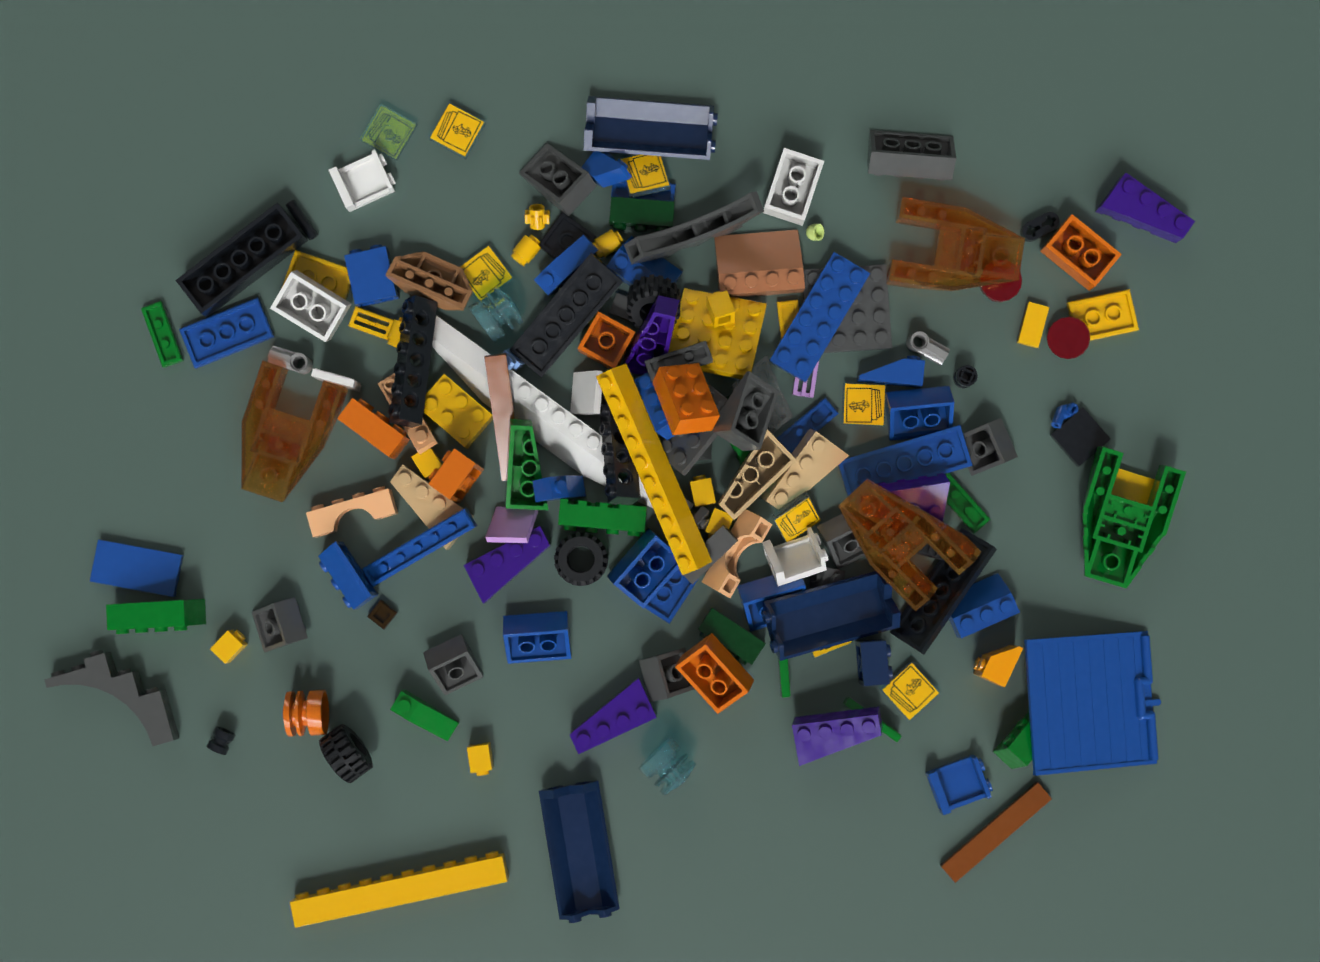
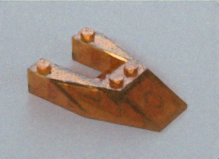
(968, 249)
(280, 445)
(894, 531)

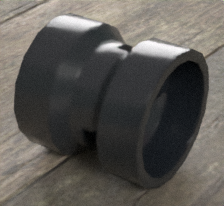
(961, 377)
(221, 739)

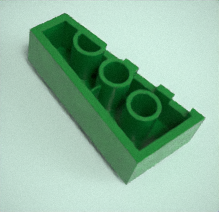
(522, 467)
(602, 516)
(155, 615)
(1016, 746)

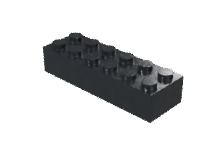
(241, 260)

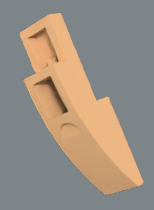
(420, 435)

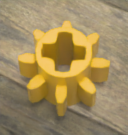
(537, 216)

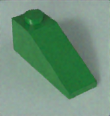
(424, 715)

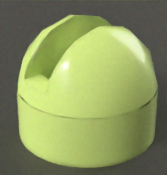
(815, 232)

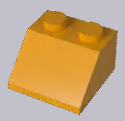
(997, 664)

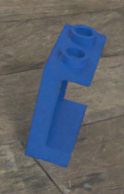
(368, 276)
(959, 783)

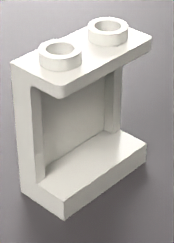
(363, 181)
(796, 558)

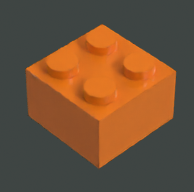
(606, 341)

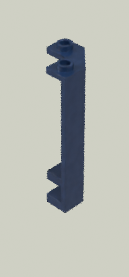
(649, 128)
(830, 615)
(579, 851)

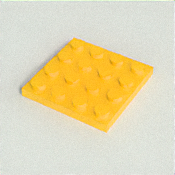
(730, 345)

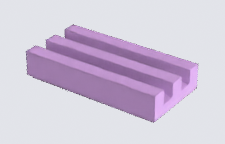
(812, 387)

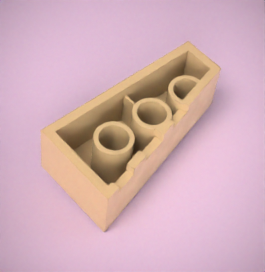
(815, 459)
(755, 475)
(425, 500)

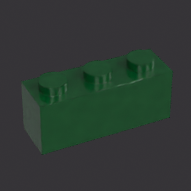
(641, 214)
(732, 636)

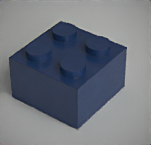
(873, 662)

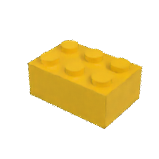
(456, 411)

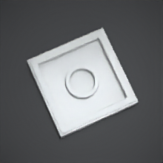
(346, 382)
(586, 393)

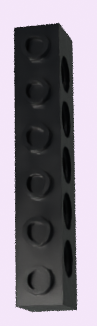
(420, 353)
(617, 492)

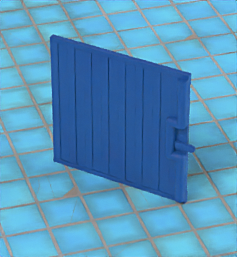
(1091, 702)

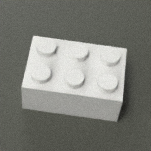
(793, 186)
(310, 306)

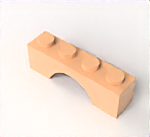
(326, 519)
(723, 573)

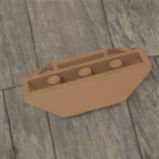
(432, 279)

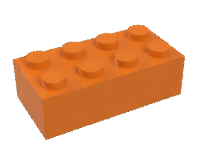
(455, 475)

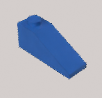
(564, 266)
(903, 373)
(559, 488)

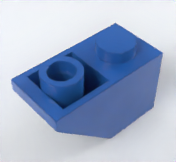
(605, 169)

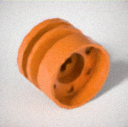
(302, 713)

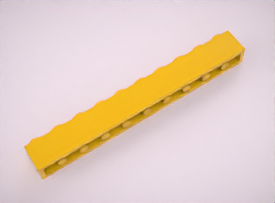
(654, 469)
(400, 889)

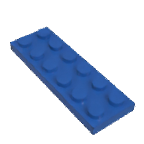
(819, 317)
(908, 460)

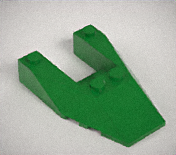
(1119, 530)

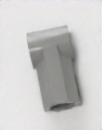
(930, 348)
(289, 360)

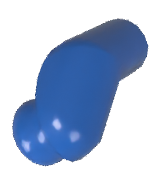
(1063, 412)

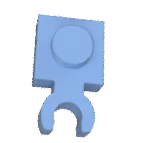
(513, 361)

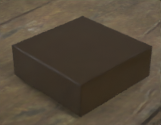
(382, 614)

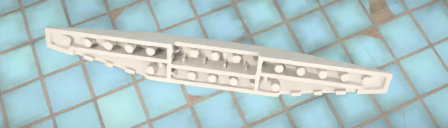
(552, 424)

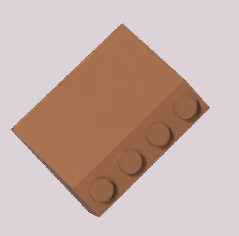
(759, 264)

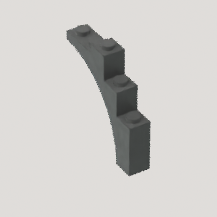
(694, 232)
(100, 673)

